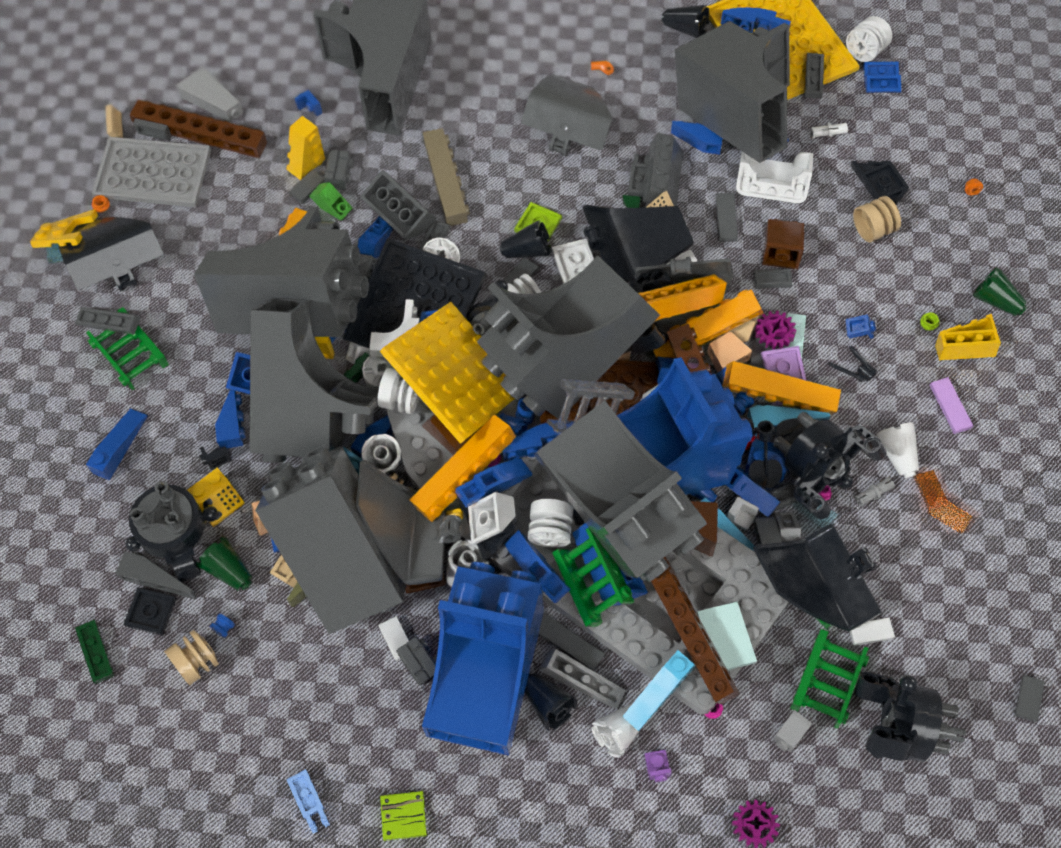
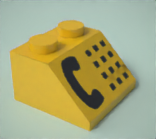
(216, 492)

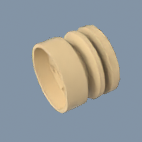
(877, 219)
(191, 657)

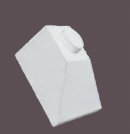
(490, 516)

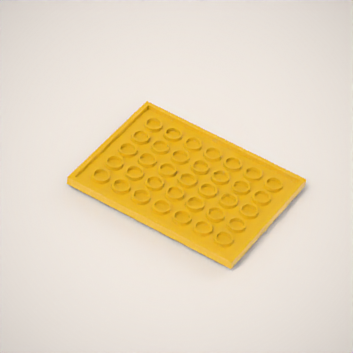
(807, 34)

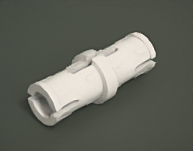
(829, 130)

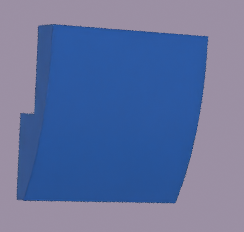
(882, 77)

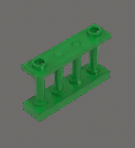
(145, 345)
(574, 579)
(816, 662)

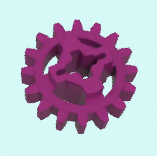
(769, 324)
(765, 824)

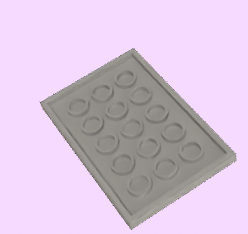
(152, 171)

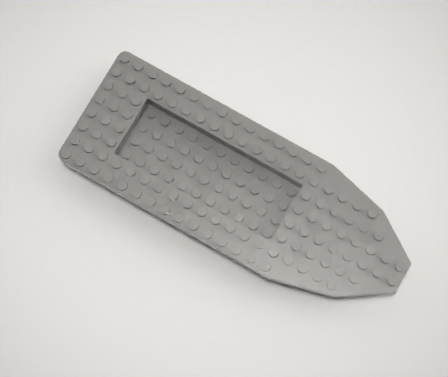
(634, 631)

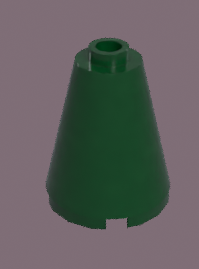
(1000, 293)
(226, 565)

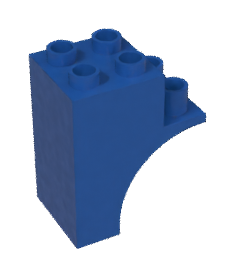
(691, 428)
(483, 657)

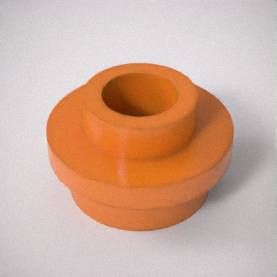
(973, 187)
(97, 201)

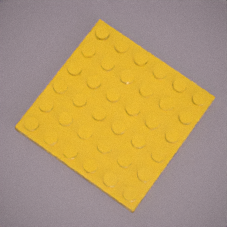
(447, 373)

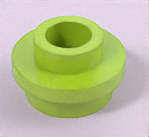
(933, 318)

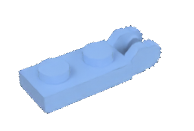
(307, 799)

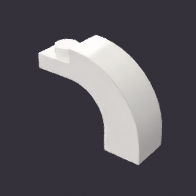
(379, 340)

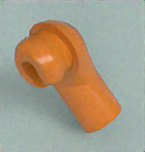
(604, 66)

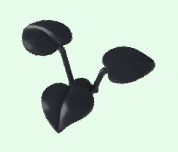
(768, 473)

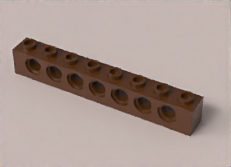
(202, 129)
(695, 636)

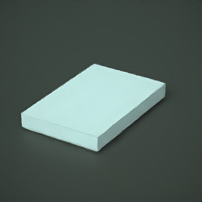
(728, 634)

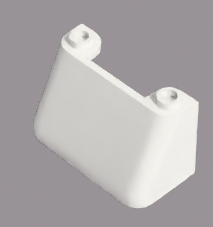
(775, 178)

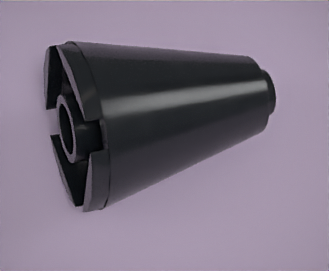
(688, 20)
(528, 242)
(549, 701)

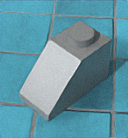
(788, 526)
(792, 732)

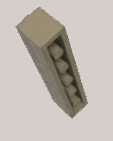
(445, 177)

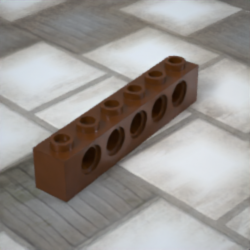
(687, 334)

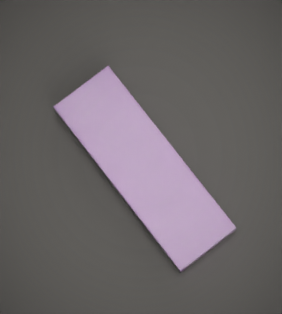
(951, 405)

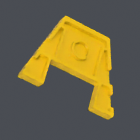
(61, 230)

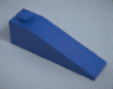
(115, 445)

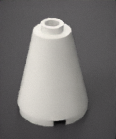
(901, 448)
(382, 452)
(461, 555)
(614, 732)

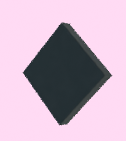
(150, 611)

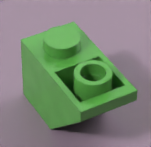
(330, 200)

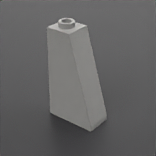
(209, 94)

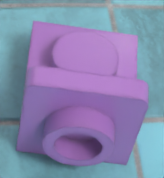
(657, 765)

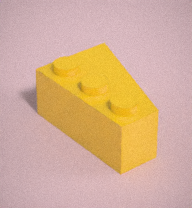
(306, 148)
(969, 341)

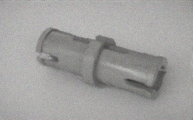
(874, 491)

